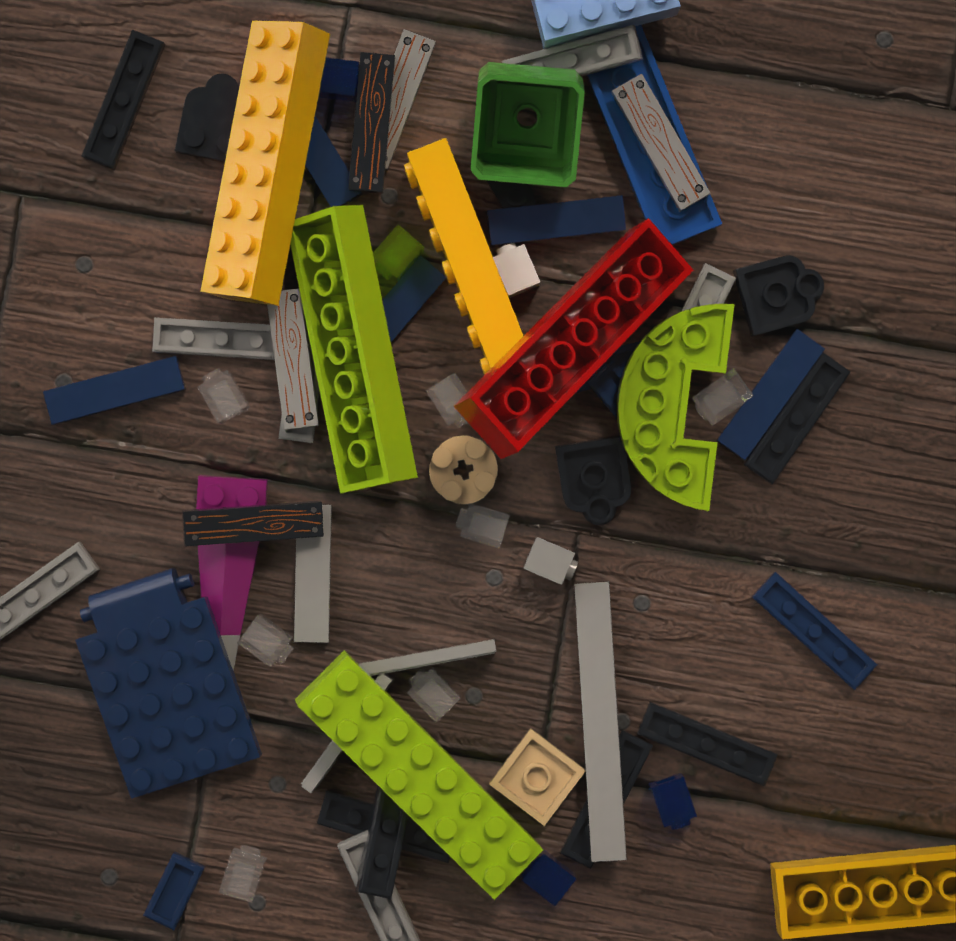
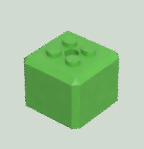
(533, 153)

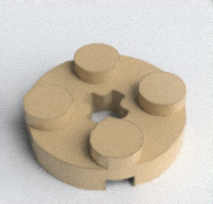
(446, 459)

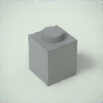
(550, 561)

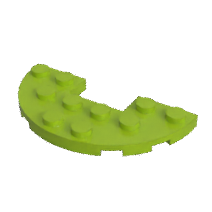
(655, 402)

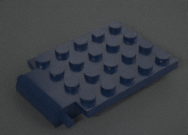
(164, 683)

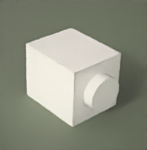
(516, 269)

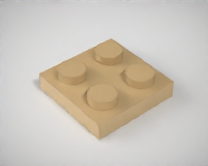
(537, 776)

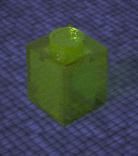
(397, 254)

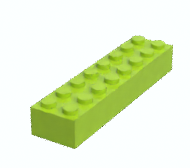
(351, 349)
(418, 774)

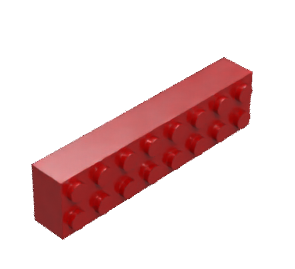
(573, 339)

